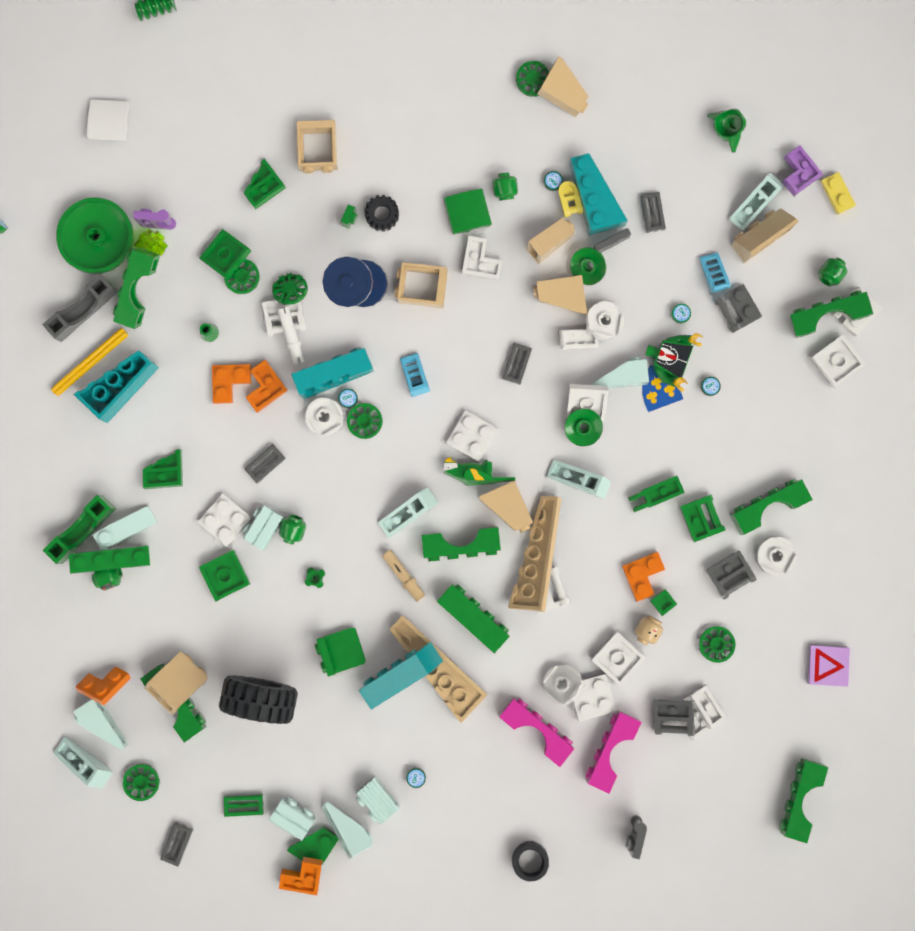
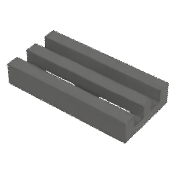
(655, 228)
(613, 240)
(512, 379)
(262, 466)
(182, 828)

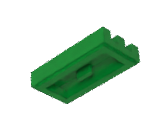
(260, 804)

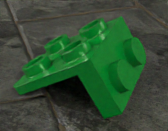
(340, 651)

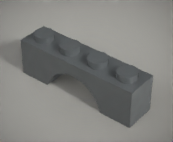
(68, 320)

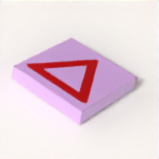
(828, 665)

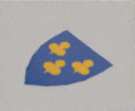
(657, 393)

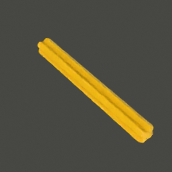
(89, 361)

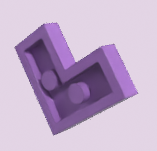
(805, 171)

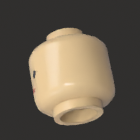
(648, 630)

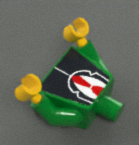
(672, 358)

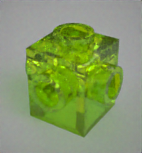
(152, 242)

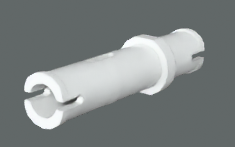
(290, 334)

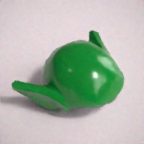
(729, 126)

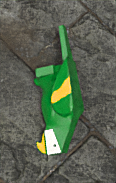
(473, 473)

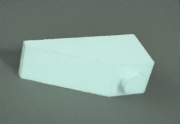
(756, 201)
(628, 374)
(579, 479)
(408, 512)
(124, 529)
(98, 721)
(83, 764)
(350, 834)

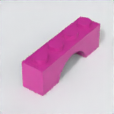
(622, 728)
(556, 747)

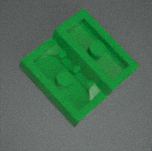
(467, 211)

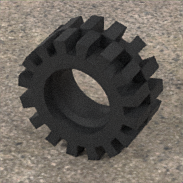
(389, 221)

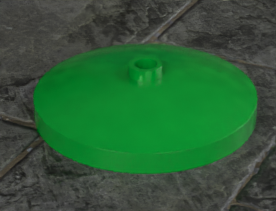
(82, 225)

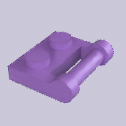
(150, 219)

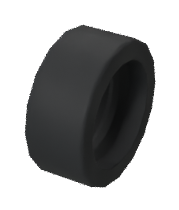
(529, 877)

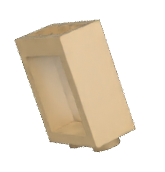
(316, 127)
(419, 268)

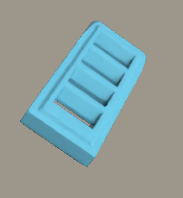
(723, 276)
(420, 389)

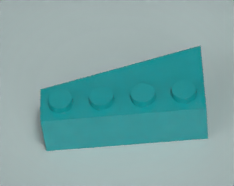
(598, 203)
(332, 373)
(117, 387)
(400, 675)

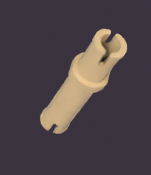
(405, 578)

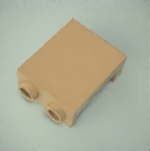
(176, 682)

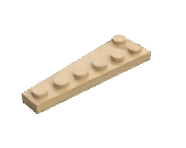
(535, 573)
(448, 680)

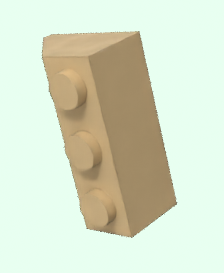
(763, 233)

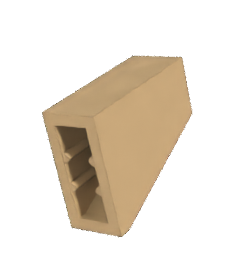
(564, 89)
(550, 239)
(562, 293)
(509, 506)

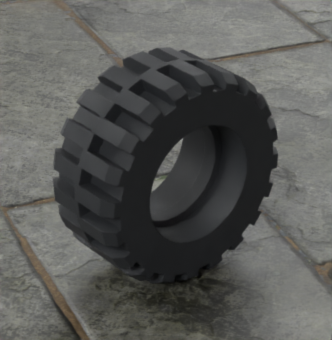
(258, 699)

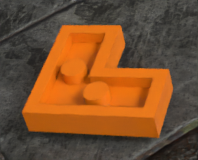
(225, 377)
(270, 388)
(638, 572)
(104, 689)
(305, 881)

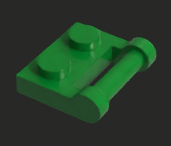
(696, 519)

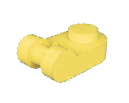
(569, 192)

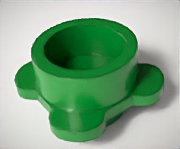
(318, 573)

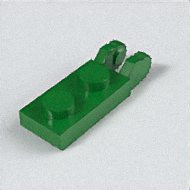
(658, 493)

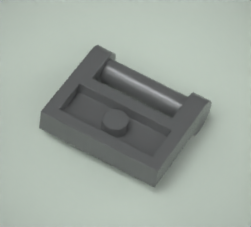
(742, 304)
(726, 570)
(674, 711)
(636, 839)

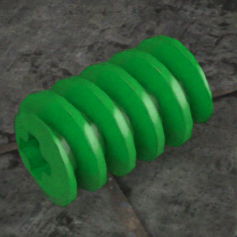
(152, 7)

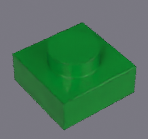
(349, 216)
(663, 602)

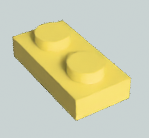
(837, 193)

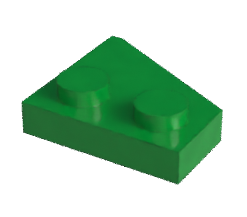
(263, 186)
(165, 472)
(315, 845)

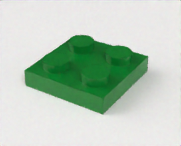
(225, 254)
(224, 575)

